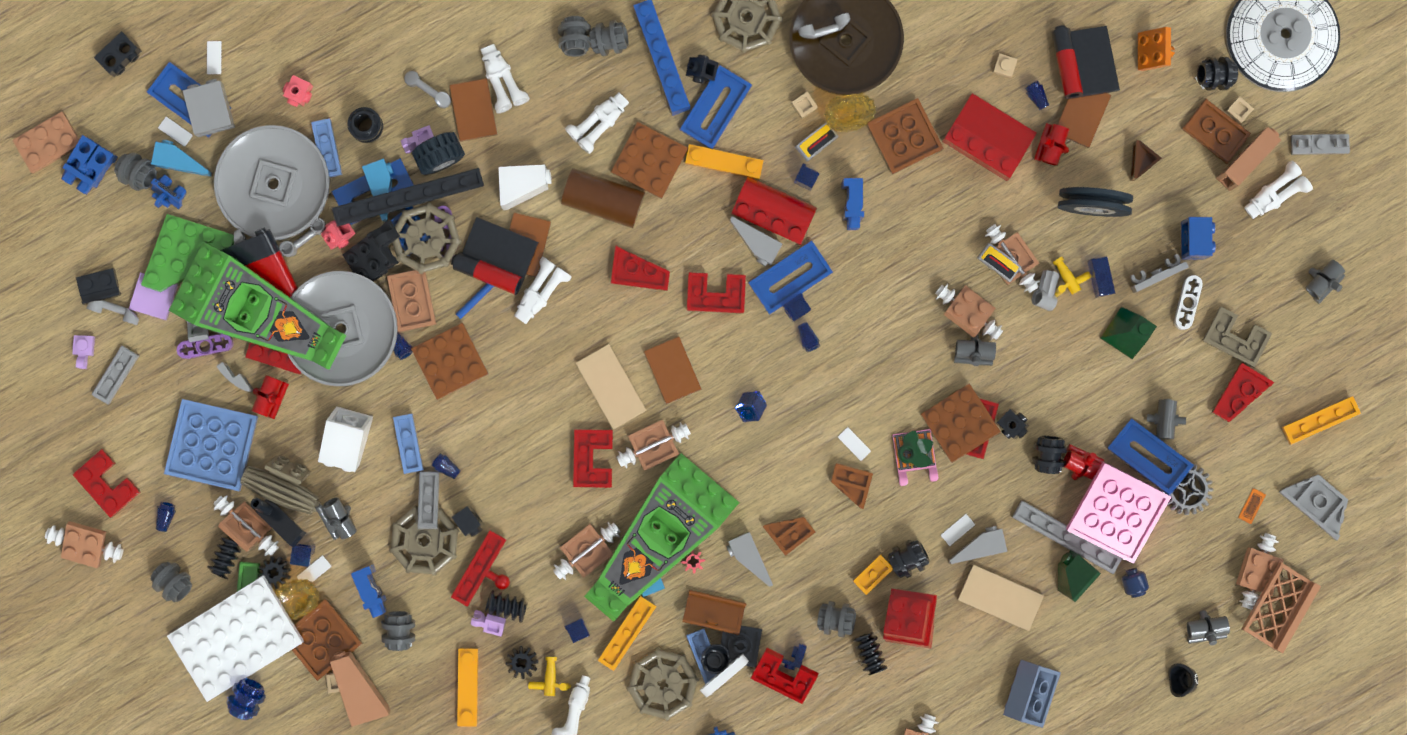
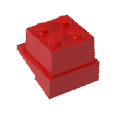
(910, 618)

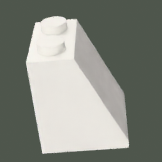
(522, 183)
(344, 439)

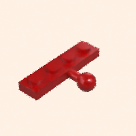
(480, 568)

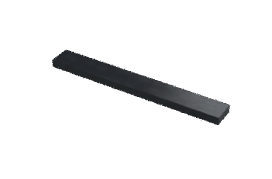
(407, 197)

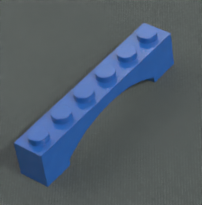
(662, 57)

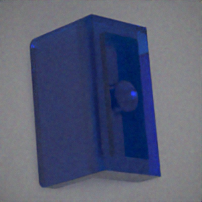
(1101, 277)

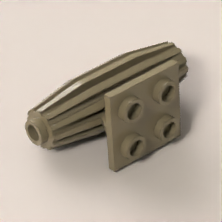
(282, 484)

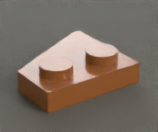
(852, 483)
(789, 533)

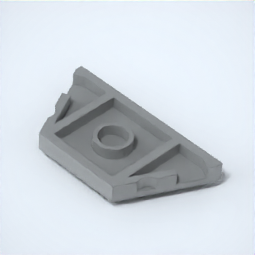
(1319, 503)

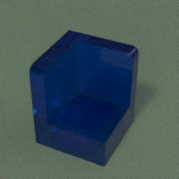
(806, 177)
(796, 308)
(751, 406)
(577, 630)

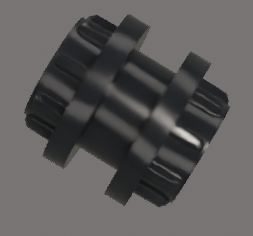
(1217, 73)
(357, 117)
(1049, 454)
(908, 558)

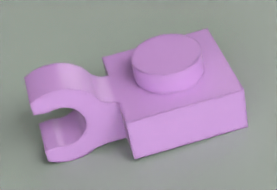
(418, 137)
(83, 347)
(490, 623)

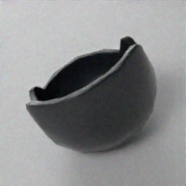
(715, 658)

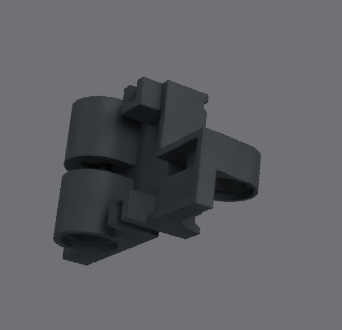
(372, 255)

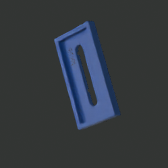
(161, 90)
(739, 90)
(360, 186)
(776, 300)
(1135, 432)

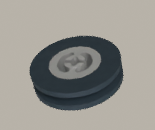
(1095, 201)

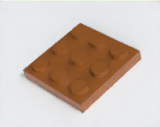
(905, 136)
(649, 160)
(449, 361)
(960, 423)
(323, 636)

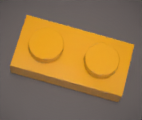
(873, 574)

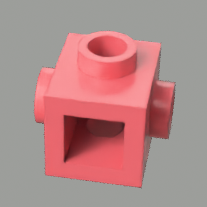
(291, 88)
(337, 236)

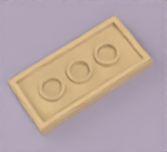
(611, 386)
(1000, 597)

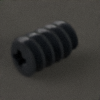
(224, 557)
(507, 606)
(870, 653)

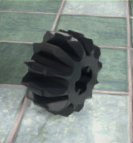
(273, 564)
(523, 655)

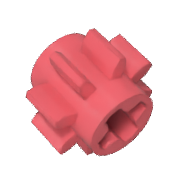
(697, 564)

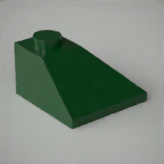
(1128, 332)
(1075, 575)

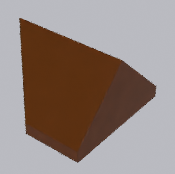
(1142, 159)

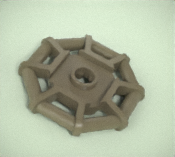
(748, 28)
(434, 244)
(420, 552)
(669, 693)

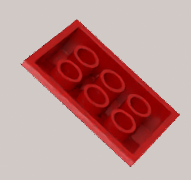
(989, 137)

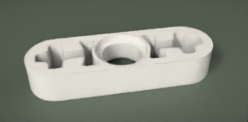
(1189, 317)
(721, 678)

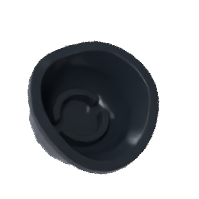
(1182, 680)

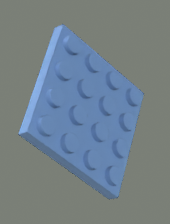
(210, 445)

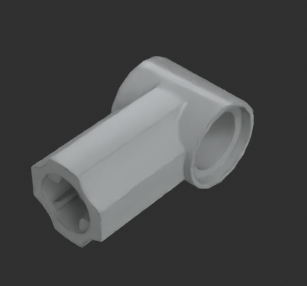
(1045, 295)

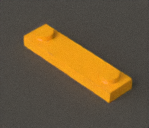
(724, 161)
(1321, 420)
(627, 633)
(467, 687)

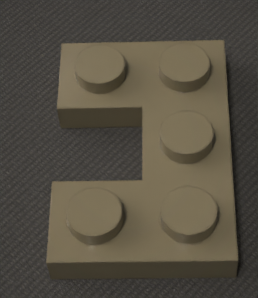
(1246, 350)

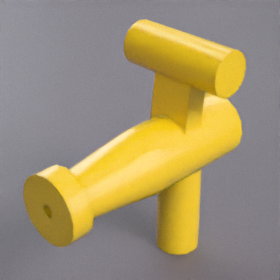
(1070, 281)
(549, 684)

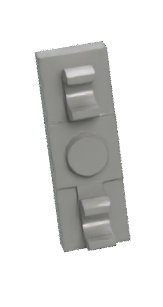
(1320, 144)
(1158, 274)

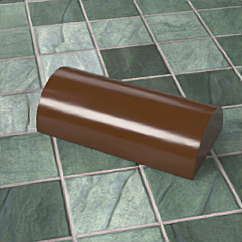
(602, 198)

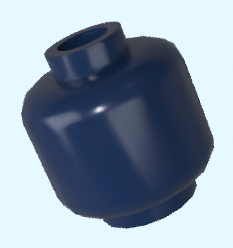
(1135, 583)

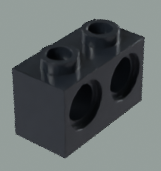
(114, 50)
(468, 521)

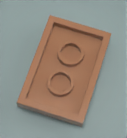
(46, 142)
(411, 300)

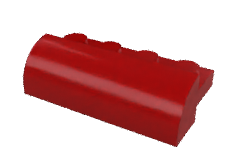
(774, 210)

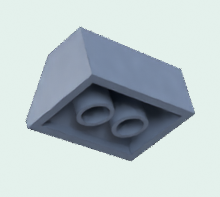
(1031, 693)

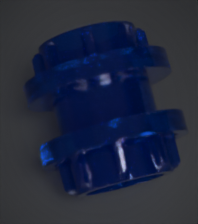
(247, 696)

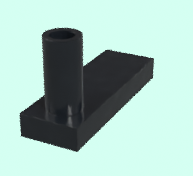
(278, 521)

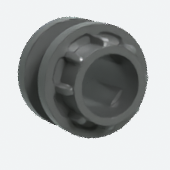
(574, 35)
(608, 38)
(135, 171)
(167, 579)
(836, 619)
(398, 630)

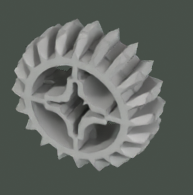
(1203, 494)

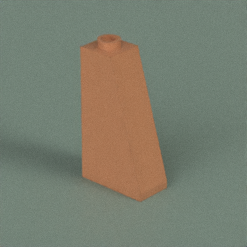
(1249, 159)
(357, 691)

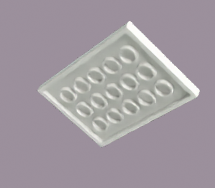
(235, 638)

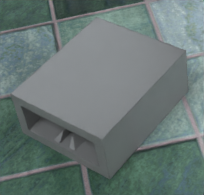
(208, 108)

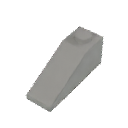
(758, 243)
(983, 545)
(747, 554)

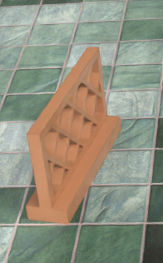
(1291, 615)

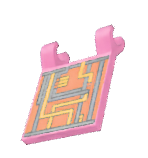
(903, 468)

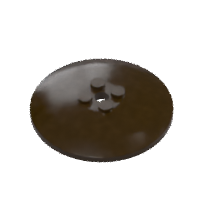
(851, 68)

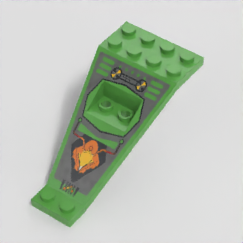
(241, 304)
(684, 508)

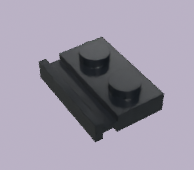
(98, 286)

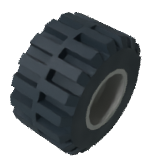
(438, 153)

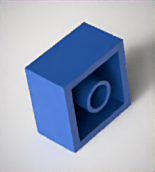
(1197, 238)

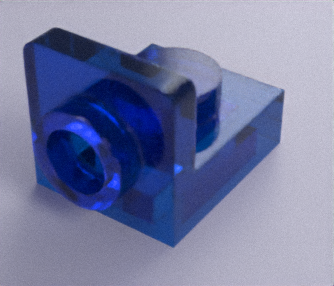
(302, 554)
(798, 655)

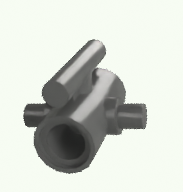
(1325, 280)
(975, 352)
(1166, 419)
(336, 518)
(1207, 629)

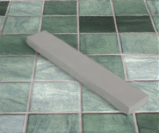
(1057, 532)

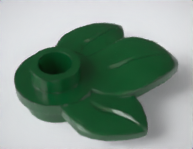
(918, 450)

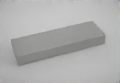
(115, 375)
(428, 500)

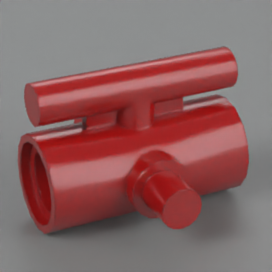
(1052, 144)
(269, 397)
(1082, 463)

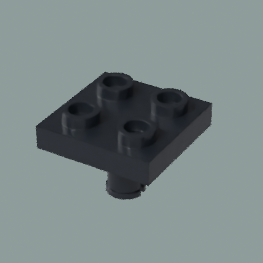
(745, 643)

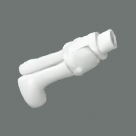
(495, 69)
(606, 113)
(1268, 199)
(533, 300)
(576, 703)

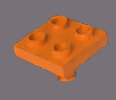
(1154, 49)

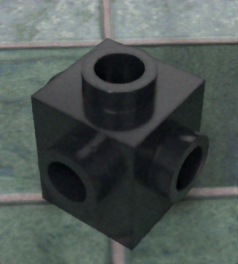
(701, 69)
(1007, 422)

